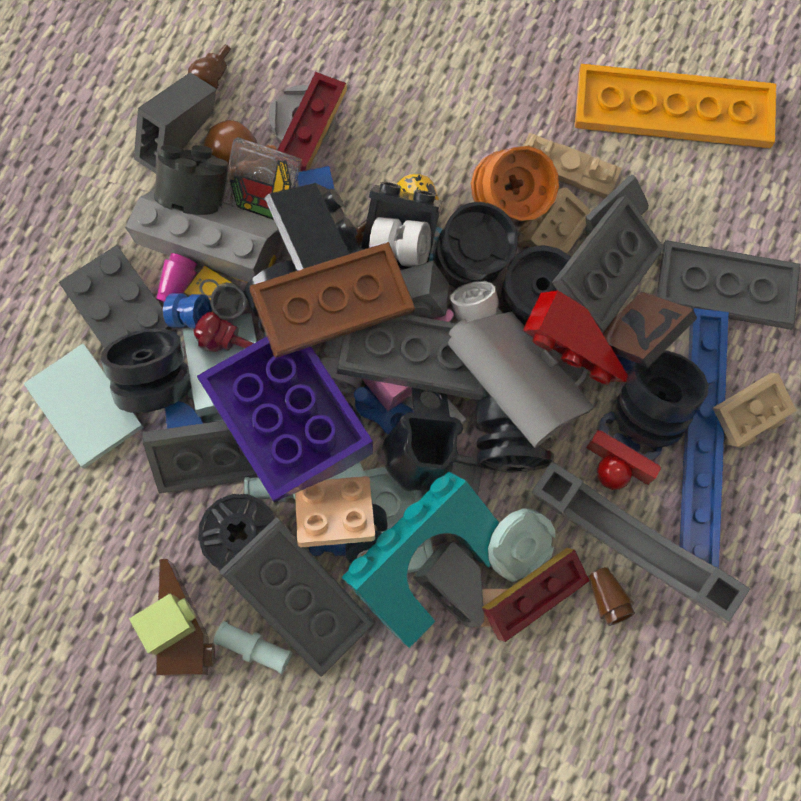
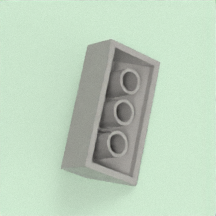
(222, 241)

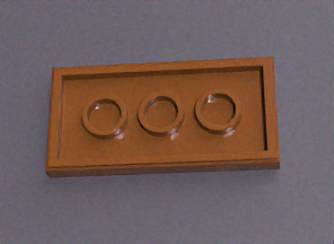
(331, 299)

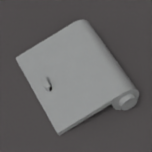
(519, 375)

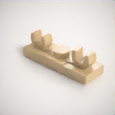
(578, 167)

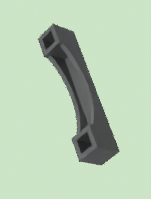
(643, 546)

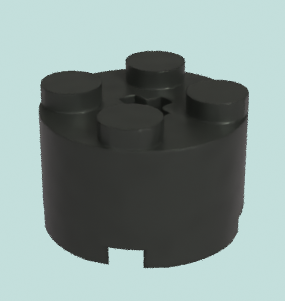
(190, 179)

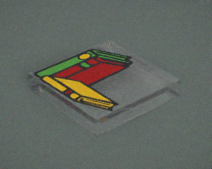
(255, 173)

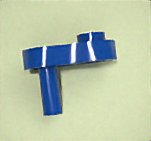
(373, 410)

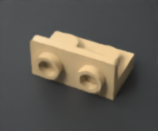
(558, 226)
(754, 410)

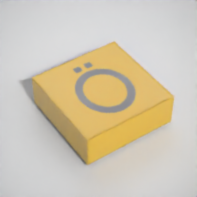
(205, 283)

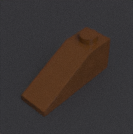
(192, 653)

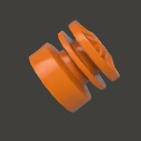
(532, 181)

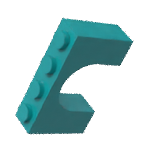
(382, 571)

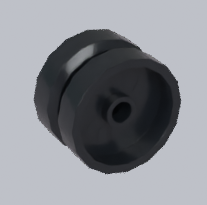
(528, 277)
(146, 370)

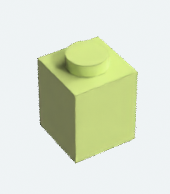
(163, 623)

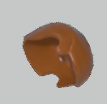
(221, 138)

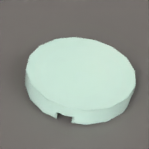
(521, 544)

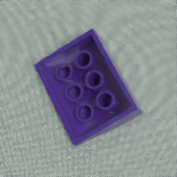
(286, 417)

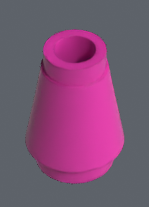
(175, 276)

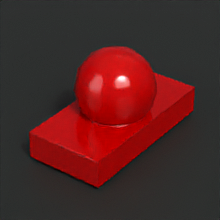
(620, 462)

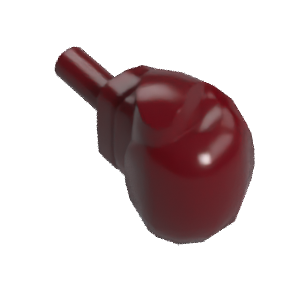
(217, 334)

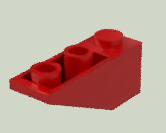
(570, 330)

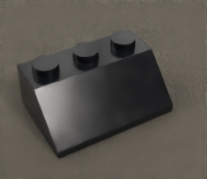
(312, 224)

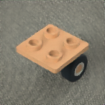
(339, 514)

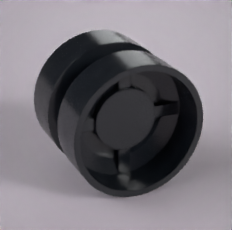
(475, 244)

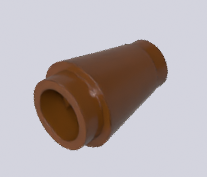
(610, 597)

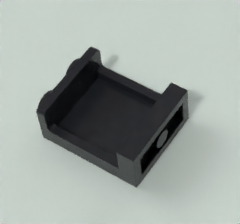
(391, 202)

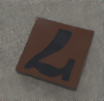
(647, 328)

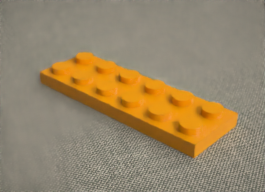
(676, 106)

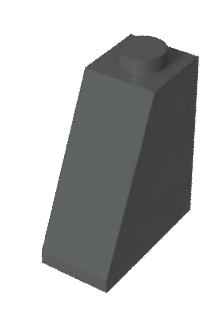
(172, 118)

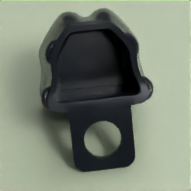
(422, 444)

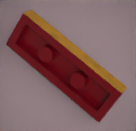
(313, 118)
(535, 594)

